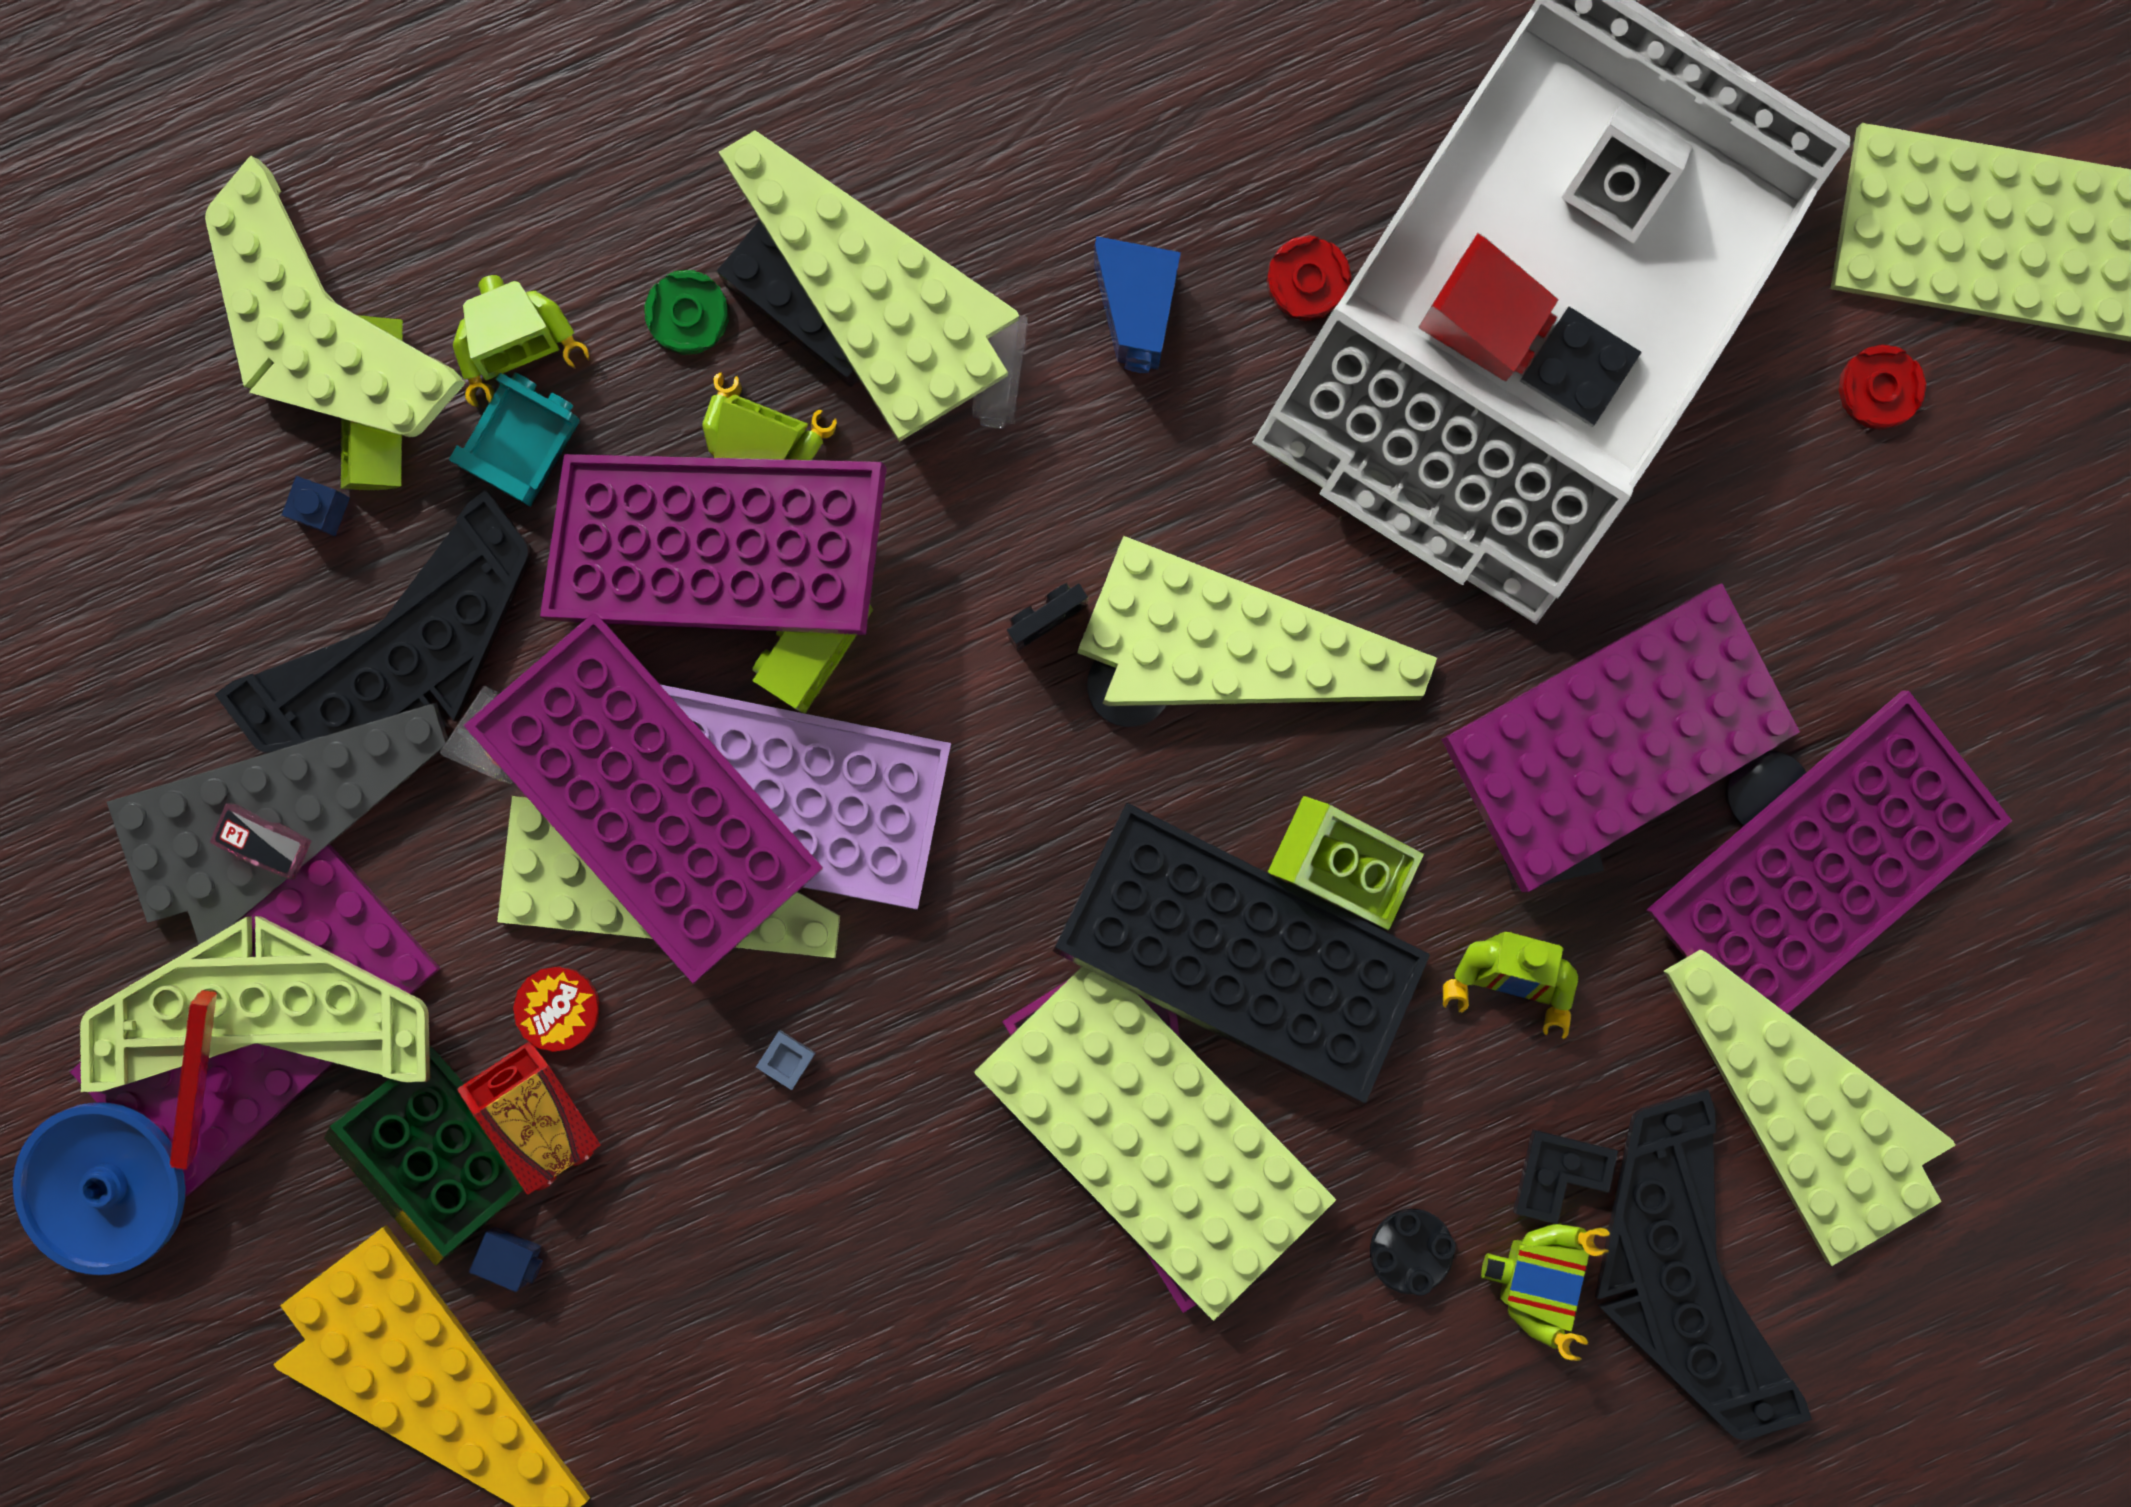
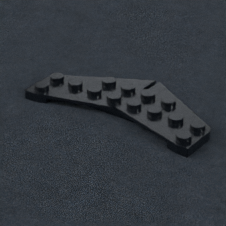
(424, 645)
(1682, 1302)

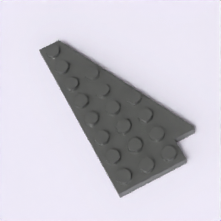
(308, 787)

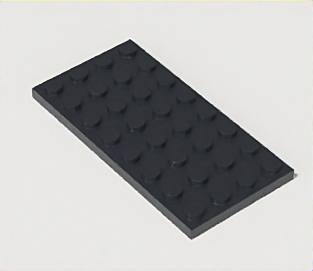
(1243, 954)

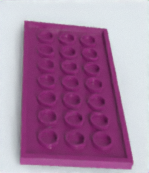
(715, 542)
(1620, 737)
(643, 797)
(1835, 857)
(257, 1082)

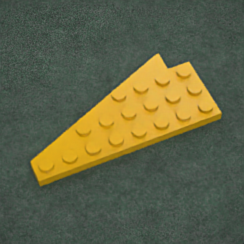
(406, 1364)

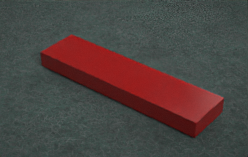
(193, 1079)

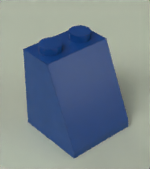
(1136, 297)

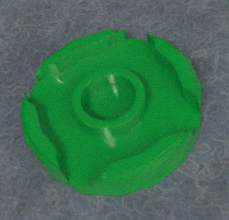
(686, 312)

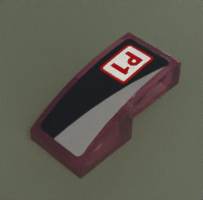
(260, 841)

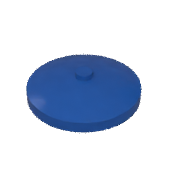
(98, 1188)

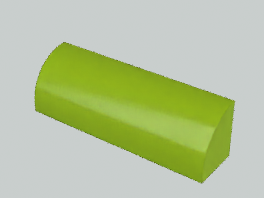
(367, 453)

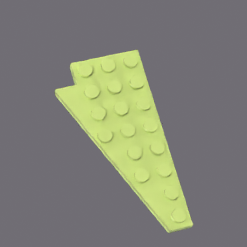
(891, 304)
(1214, 640)
(1826, 1126)

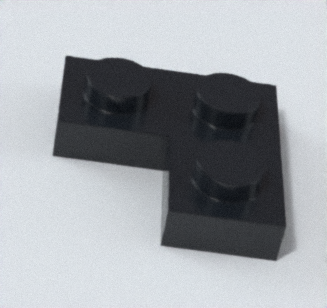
(1554, 1162)

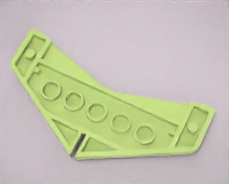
(295, 337)
(282, 998)

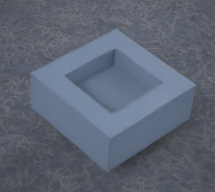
(785, 1060)

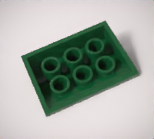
(426, 1159)

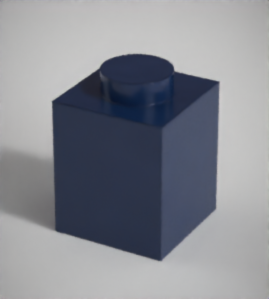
(315, 505)
(507, 1259)

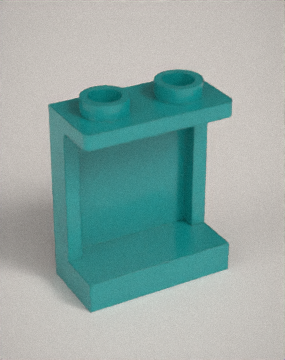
(518, 438)

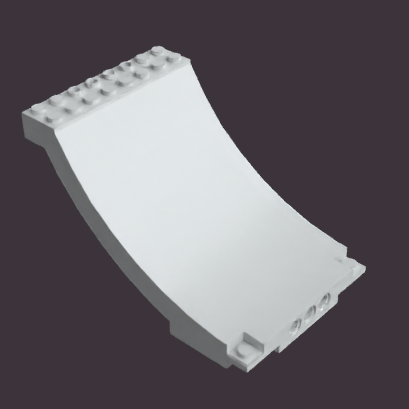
(1633, 190)

